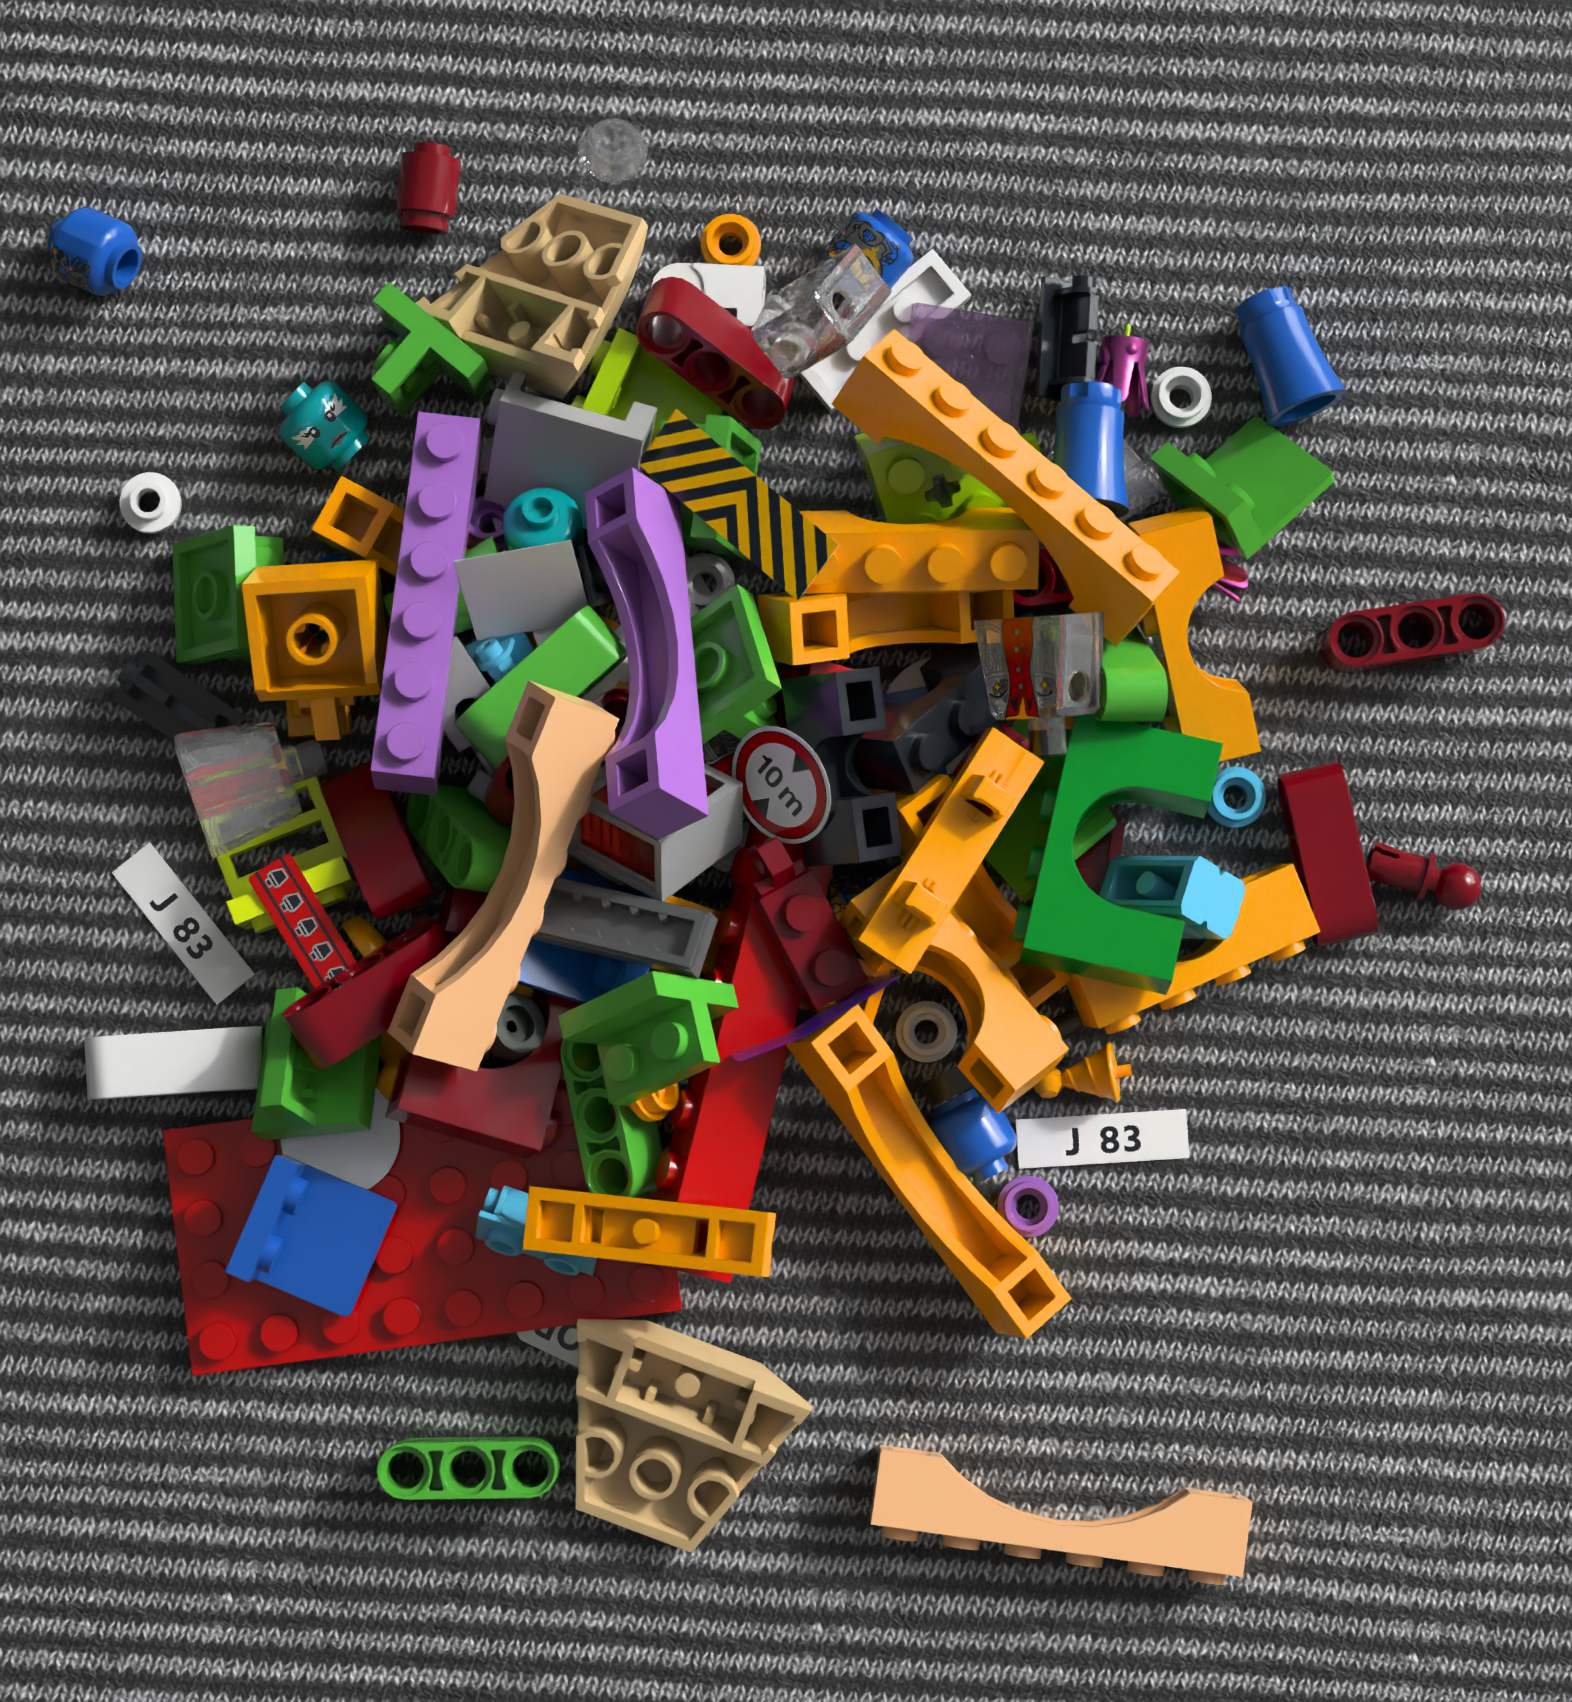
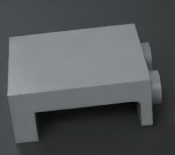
(557, 445)

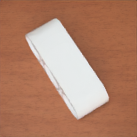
(173, 1062)

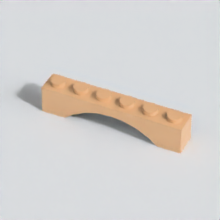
(458, 996)
(1184, 1531)

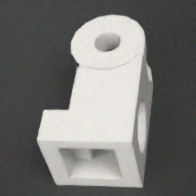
(733, 287)

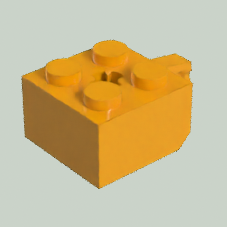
(292, 662)

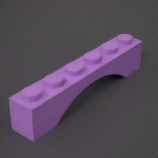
(426, 604)
(658, 759)

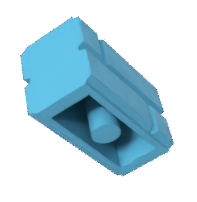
(1177, 889)

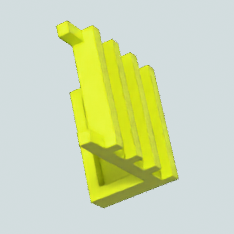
(324, 867)

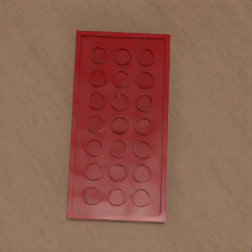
(430, 1271)

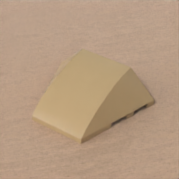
(546, 293)
(671, 1427)

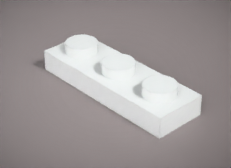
(924, 282)

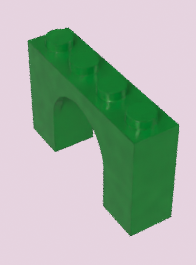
(1068, 922)

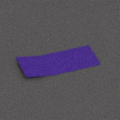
(820, 1019)

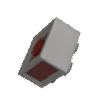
(663, 864)

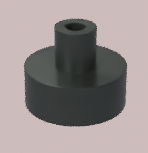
(518, 1028)

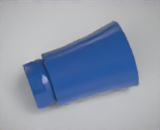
(1286, 358)
(1091, 442)

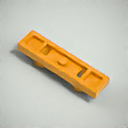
(948, 851)
(648, 1231)

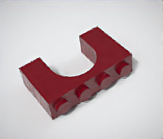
(488, 1107)

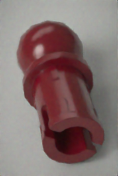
(1453, 885)

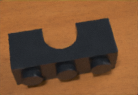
(831, 717)
(931, 729)

